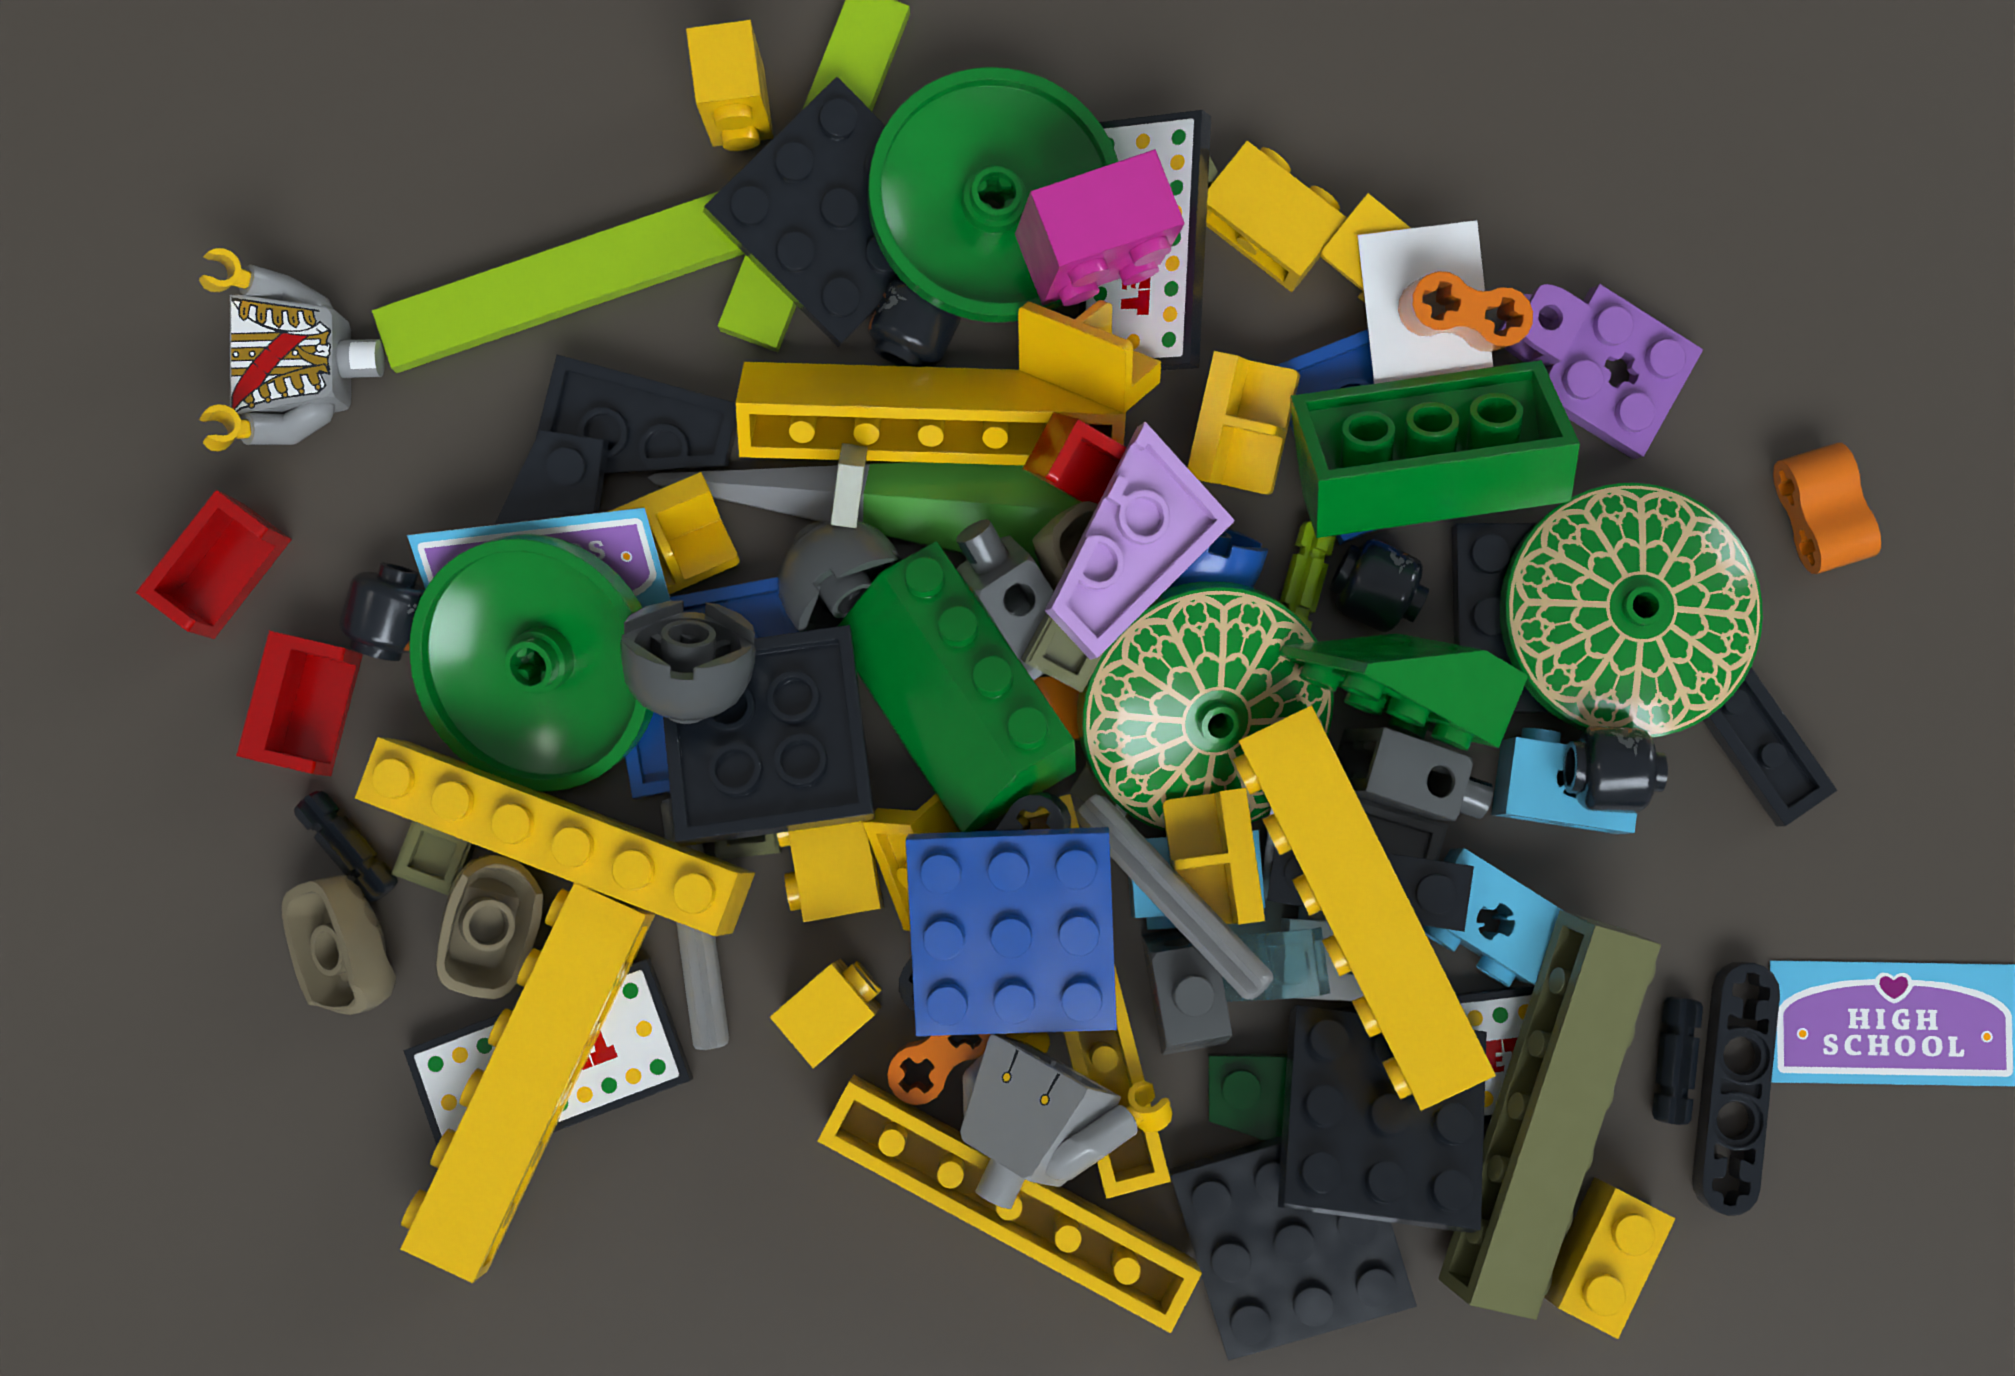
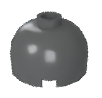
(830, 572)
(687, 661)

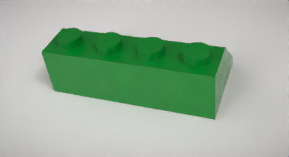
(1433, 448)
(955, 690)

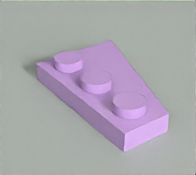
(1136, 544)

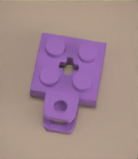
(1578, 339)

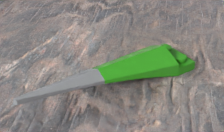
(903, 499)

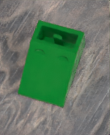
(1419, 682)

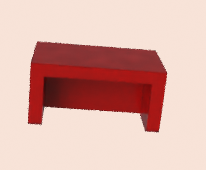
(1074, 458)
(213, 566)
(299, 704)

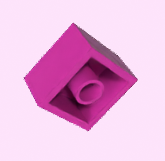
(1099, 229)

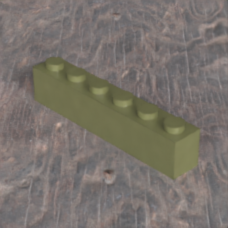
(1550, 1112)

